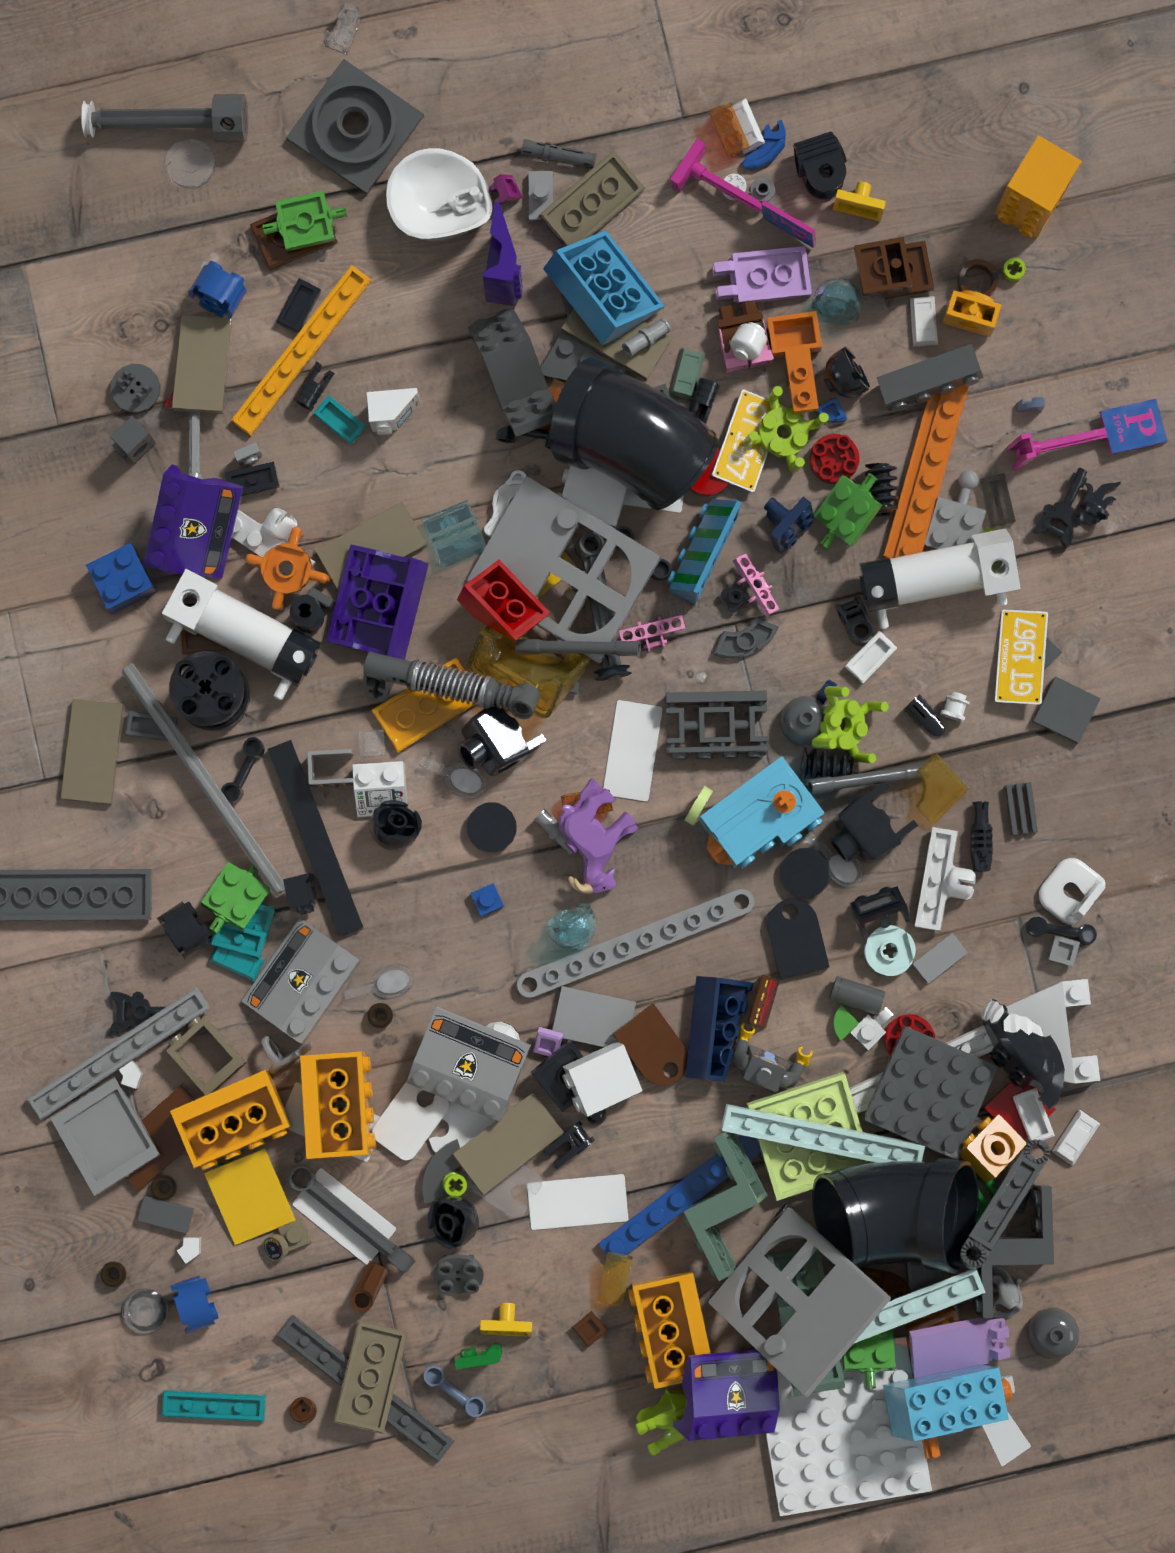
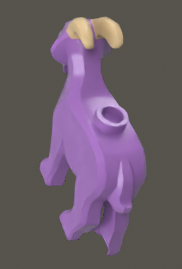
(591, 839)

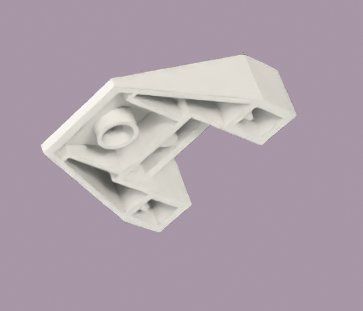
(1048, 1011)

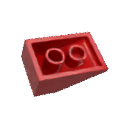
(502, 602)

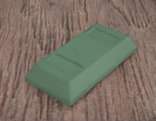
(687, 373)

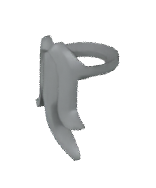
(282, 1061)
(1009, 1293)

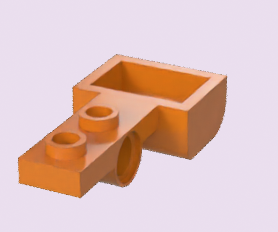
(795, 338)

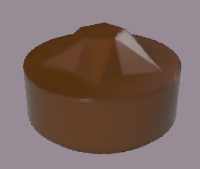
(303, 1410)

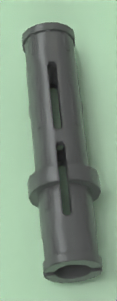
(556, 153)

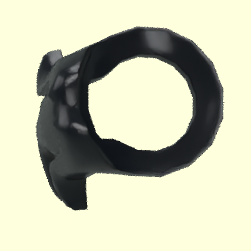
(1093, 506)

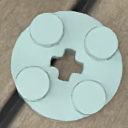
(896, 938)

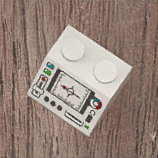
(377, 784)

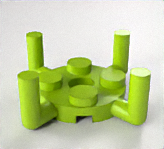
(797, 428)
(855, 725)

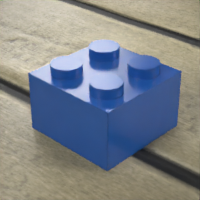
(121, 578)

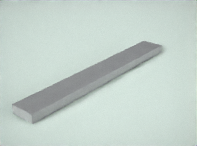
(118, 1053)

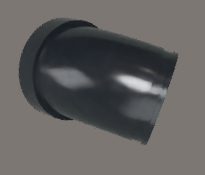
(630, 433)
(899, 1212)

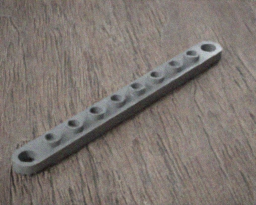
(635, 943)

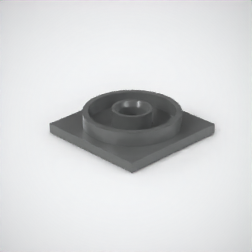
(360, 156)

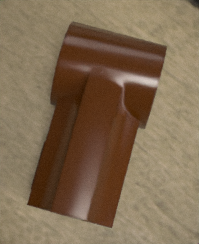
(370, 1283)

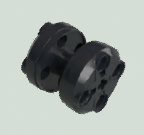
(208, 675)

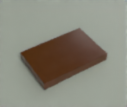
(273, 245)

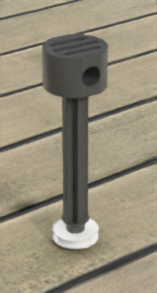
(226, 117)

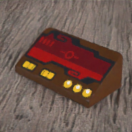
(763, 1001)

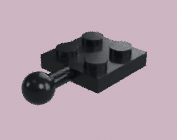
(550, 1078)

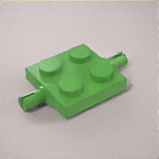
(305, 221)
(848, 510)
(235, 897)
(871, 1357)

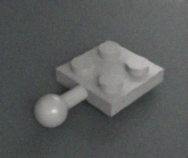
(955, 521)

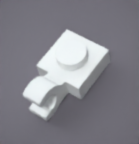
(870, 1030)

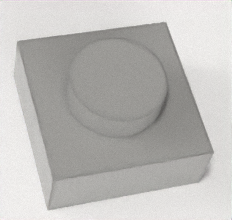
(248, 455)
(1063, 951)

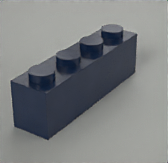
(714, 1026)

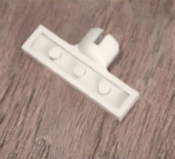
(264, 536)
(941, 880)

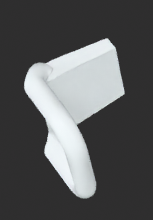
(1063, 907)

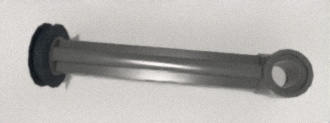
(601, 614)

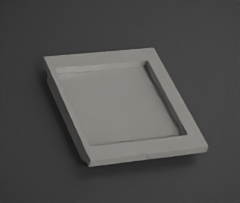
(105, 1136)

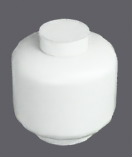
(748, 341)

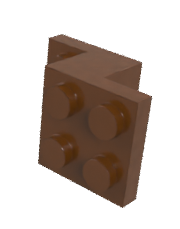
(893, 268)

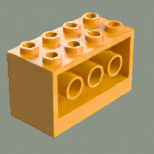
(1037, 187)
(320, 1109)
(215, 1112)
(682, 1313)

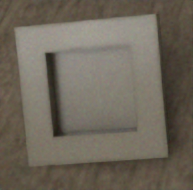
(295, 1234)

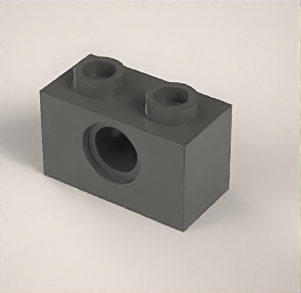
(132, 440)

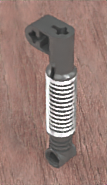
(383, 671)

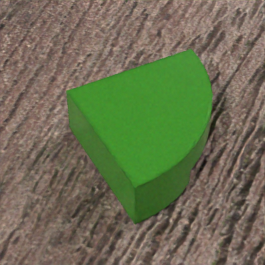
(843, 1023)

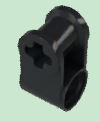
(852, 616)

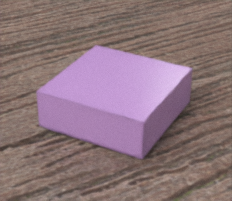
(547, 1041)

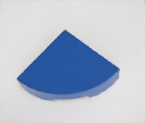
(833, 409)

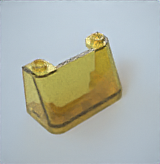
(553, 677)

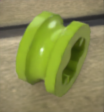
(1009, 263)
(455, 1176)

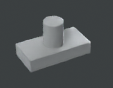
(540, 193)

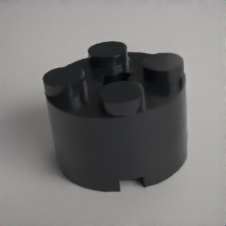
(184, 929)

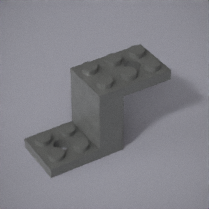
(514, 371)
(1019, 1249)

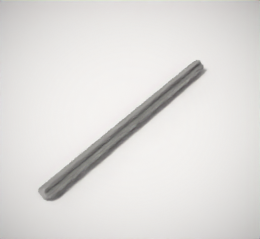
(204, 779)

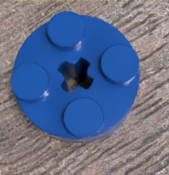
(218, 290)
(193, 1304)

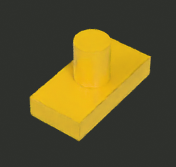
(859, 203)
(506, 1325)

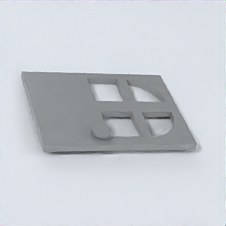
(531, 544)
(823, 1322)

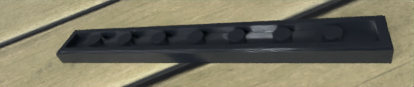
(315, 838)

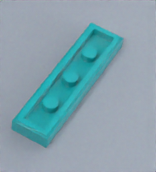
(213, 1405)

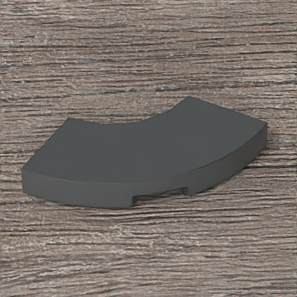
(745, 642)
(437, 1168)

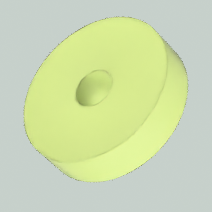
(698, 805)

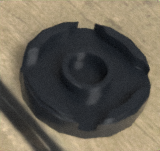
(491, 827)
(805, 872)

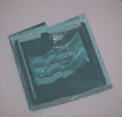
(454, 534)

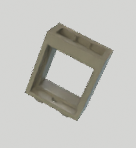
(224, 1074)

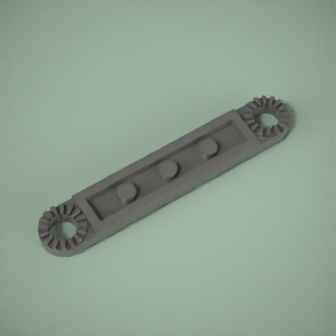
(1004, 1204)

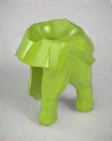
(661, 1415)

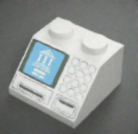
(391, 408)

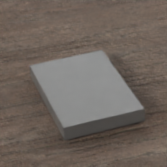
(591, 1016)

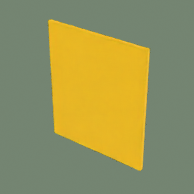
(250, 1196)

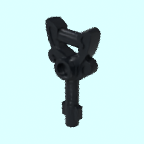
(1063, 512)
(140, 1006)

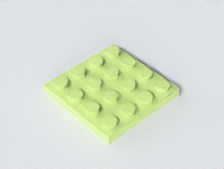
(821, 1101)

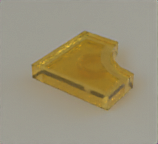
(940, 788)

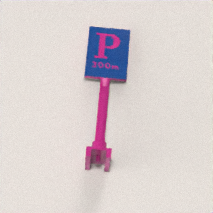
(691, 167)
(1123, 428)

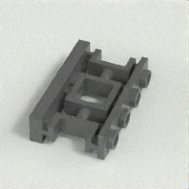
(715, 702)

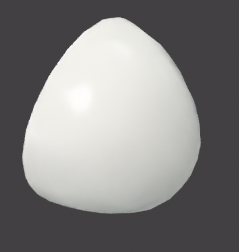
(437, 195)

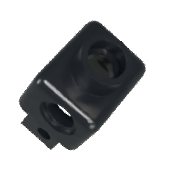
(495, 741)
(866, 829)

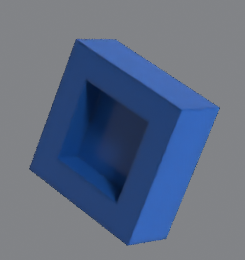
(487, 899)

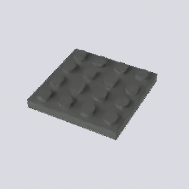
(930, 1092)

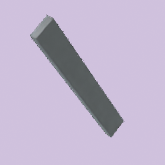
(334, 1365)

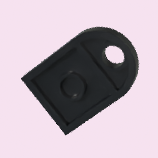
(796, 941)

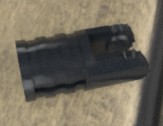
(310, 390)
(704, 397)
(930, 722)

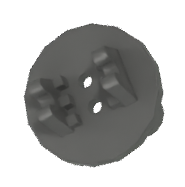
(144, 395)
(458, 1274)

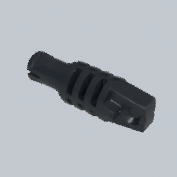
(981, 838)

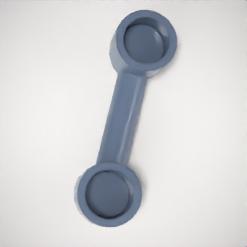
(473, 1406)

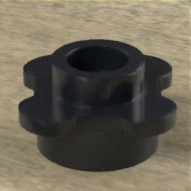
(733, 603)

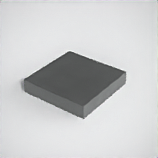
(1066, 710)

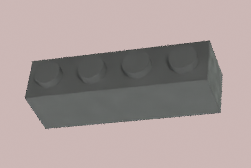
(930, 378)

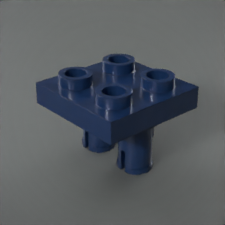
(788, 522)

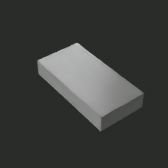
(939, 958)

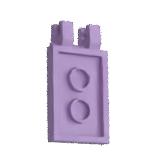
(765, 275)
(957, 1346)

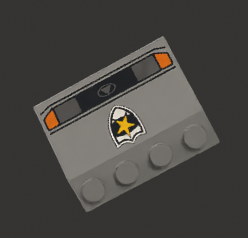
(301, 981)
(468, 1064)

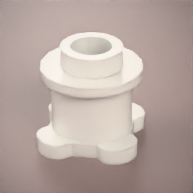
(955, 706)

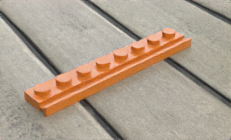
(925, 473)

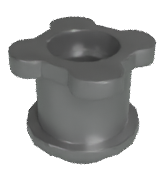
(766, 184)

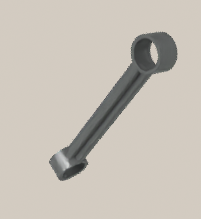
(392, 1252)

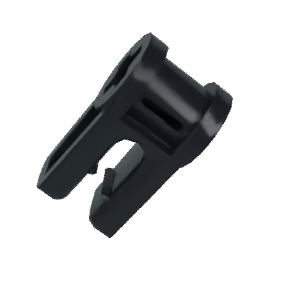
(576, 1144)

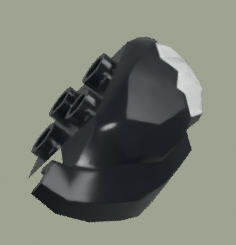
(1024, 1052)

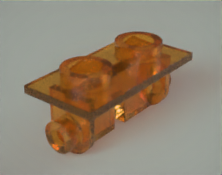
(729, 129)

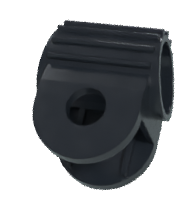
(820, 156)

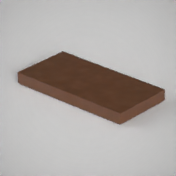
(165, 1136)

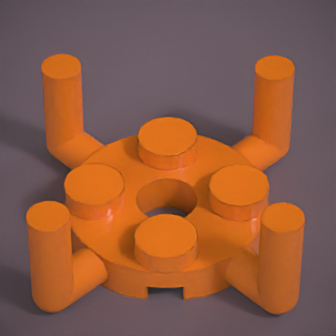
(301, 572)

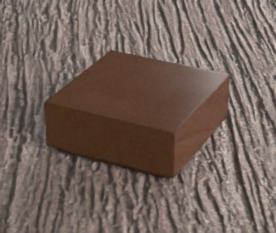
(589, 1328)

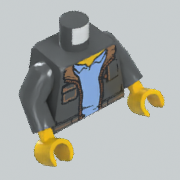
(767, 1068)

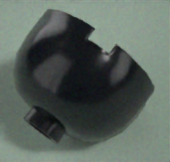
(845, 375)
(395, 825)
(453, 1221)

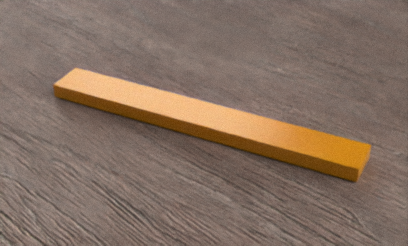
(301, 350)

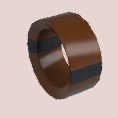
(979, 264)

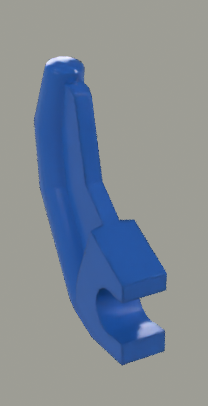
(769, 151)

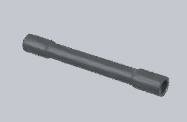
(618, 648)
(828, 784)

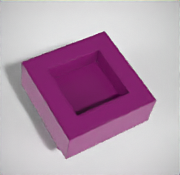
(507, 189)

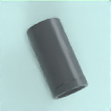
(857, 995)

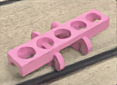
(759, 592)
(660, 631)

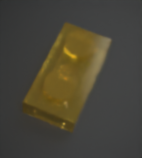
(614, 1279)

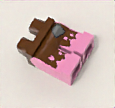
(728, 325)

